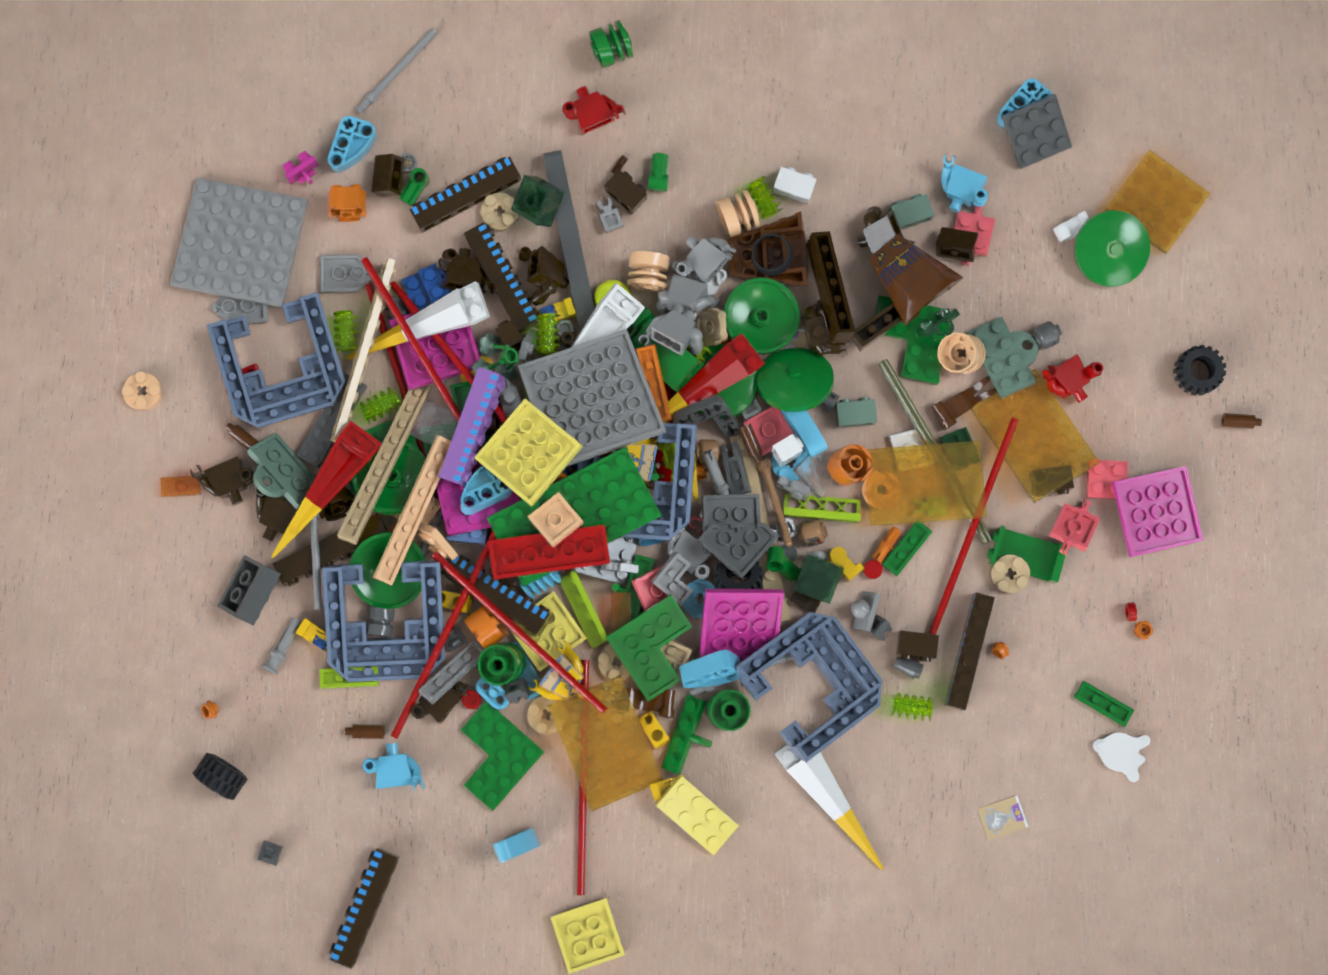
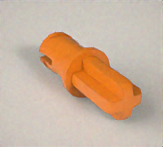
(886, 544)

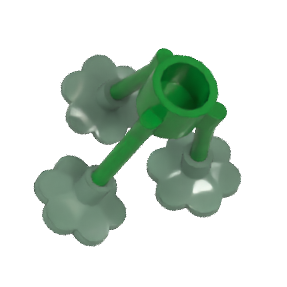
(507, 358)

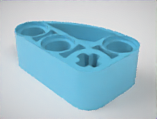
(1026, 97)
(357, 146)
(807, 431)
(483, 482)
(710, 670)
(516, 845)

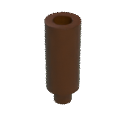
(1240, 421)
(241, 436)
(751, 442)
(365, 731)

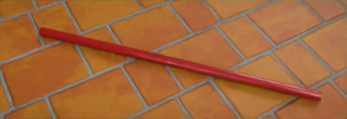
(412, 339)
(443, 345)
(395, 364)
(972, 528)
(519, 632)
(441, 641)
(582, 812)

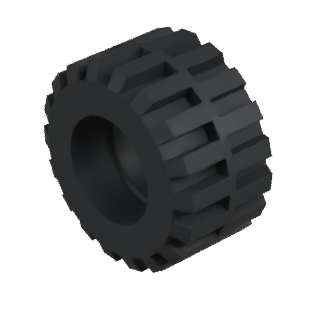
(1210, 359)
(723, 574)
(220, 776)

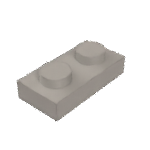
(528, 345)

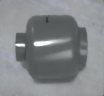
(1047, 335)

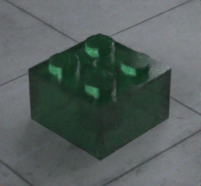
(537, 200)
(818, 577)

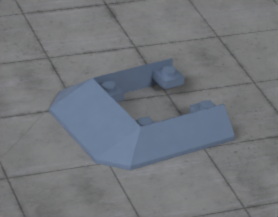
(266, 405)
(670, 497)
(394, 656)
(841, 663)

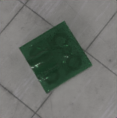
(932, 326)

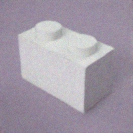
(794, 184)
(787, 450)

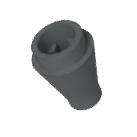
(909, 667)

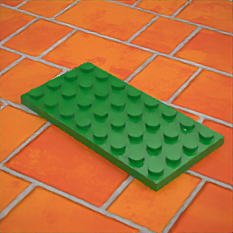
(600, 493)

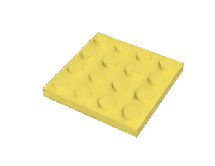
(528, 452)

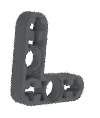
(716, 408)

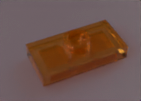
(180, 486)
(620, 609)

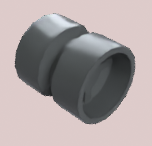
(380, 622)

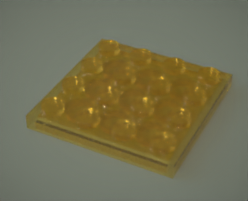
(1160, 199)

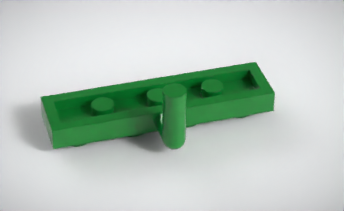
(645, 565)
(685, 734)

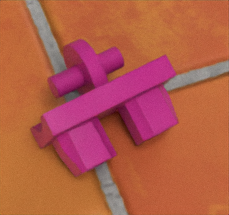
(303, 171)

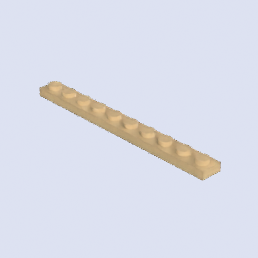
(361, 358)
(383, 464)
(771, 579)

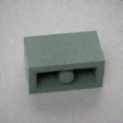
(912, 211)
(856, 413)

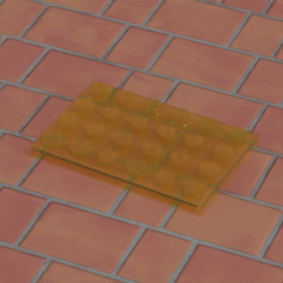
(1045, 444)
(926, 484)
(605, 748)

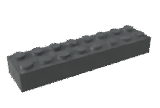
(318, 441)

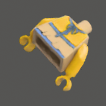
(644, 455)
(555, 686)

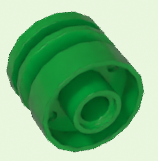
(610, 44)
(503, 653)
(740, 710)

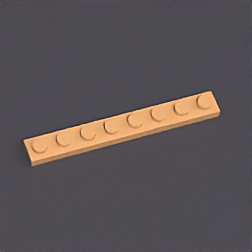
(412, 512)

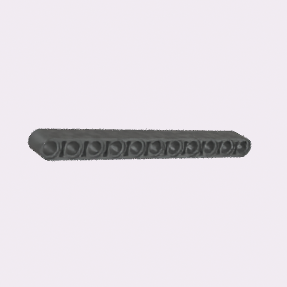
(570, 239)

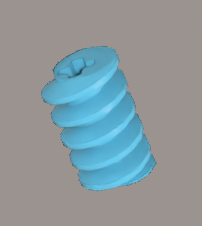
(541, 583)

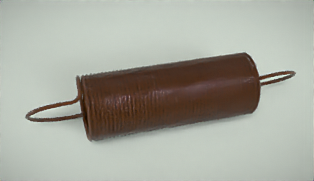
(618, 166)

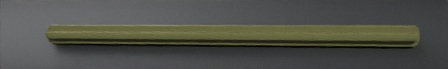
(920, 425)

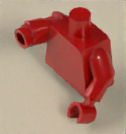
(592, 110)
(1071, 377)

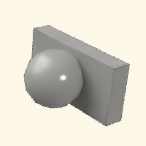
(865, 610)

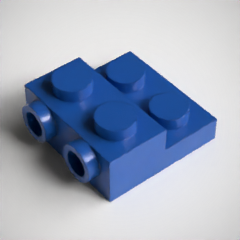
(425, 287)

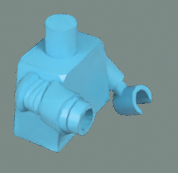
(963, 185)
(394, 769)

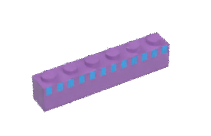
(472, 426)

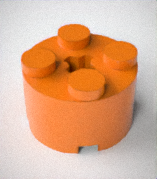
(347, 203)
(850, 464)
(485, 627)

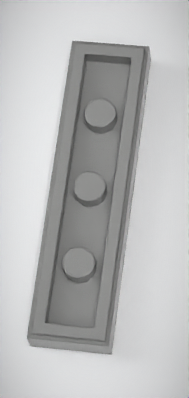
(452, 672)

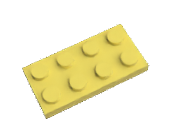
(696, 815)

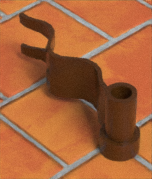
(961, 403)
(662, 703)

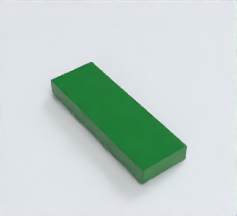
(906, 548)
(1103, 703)

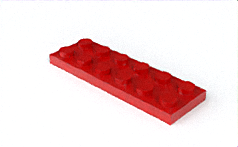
(535, 555)

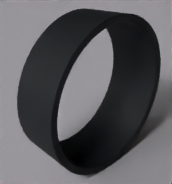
(783, 267)

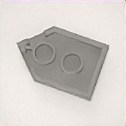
(342, 273)
(233, 308)

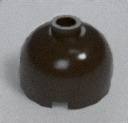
(338, 506)

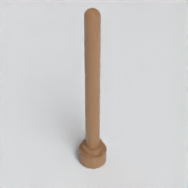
(764, 467)

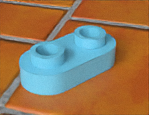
(491, 694)

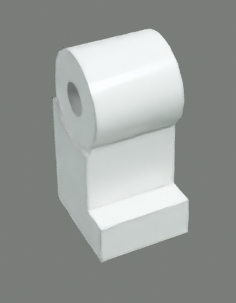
(1070, 228)

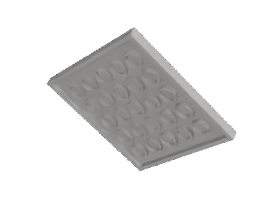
(239, 242)
(595, 394)

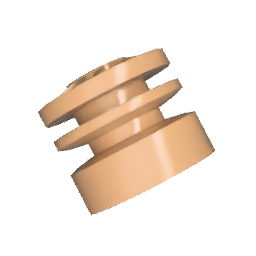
(738, 213)
(648, 268)
(951, 353)

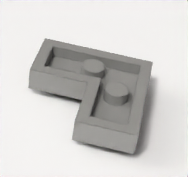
(668, 578)

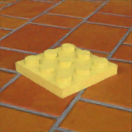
(559, 628)
(587, 935)

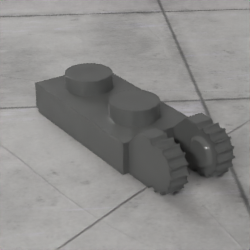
(735, 470)

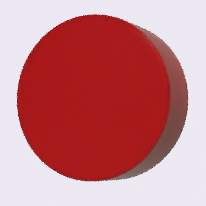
(873, 569)
(1131, 611)
(473, 700)

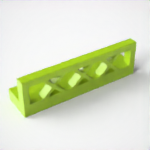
(823, 514)
(583, 609)

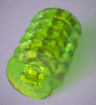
(763, 199)
(345, 330)
(546, 333)
(380, 404)
(912, 706)

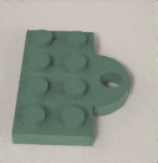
(1005, 357)
(281, 469)

